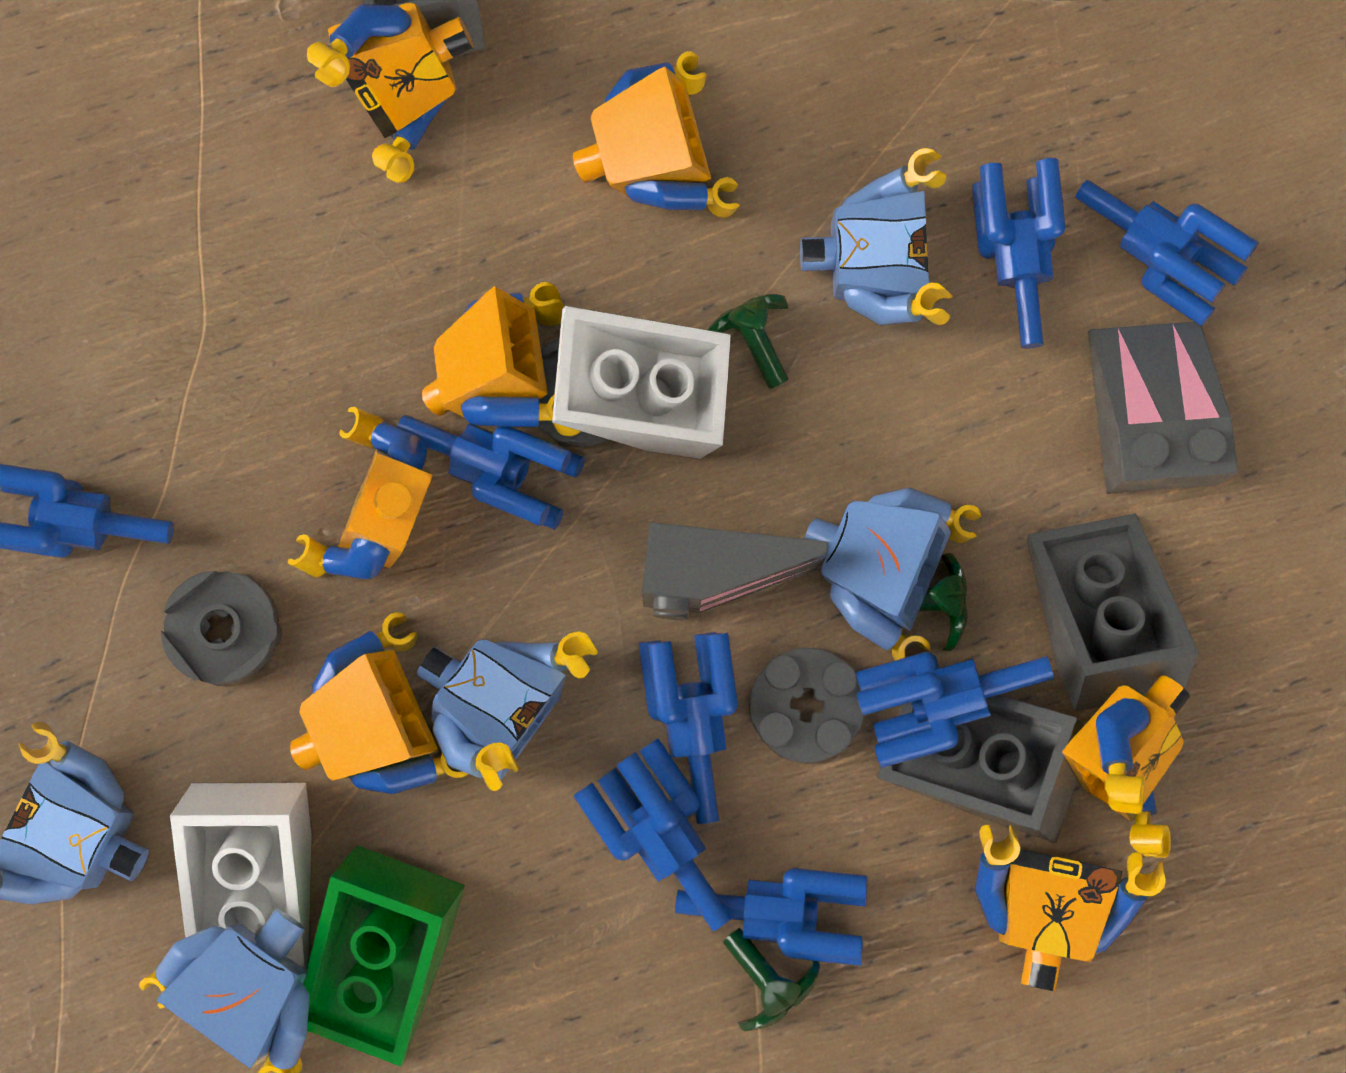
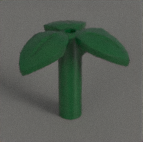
(750, 321)
(950, 597)
(777, 993)

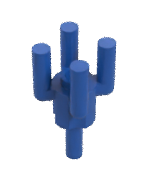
(1021, 239)
(1171, 247)
(498, 465)
(67, 516)
(938, 698)
(693, 709)
(656, 828)
(790, 913)

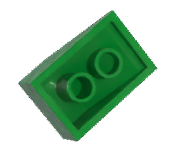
(378, 952)

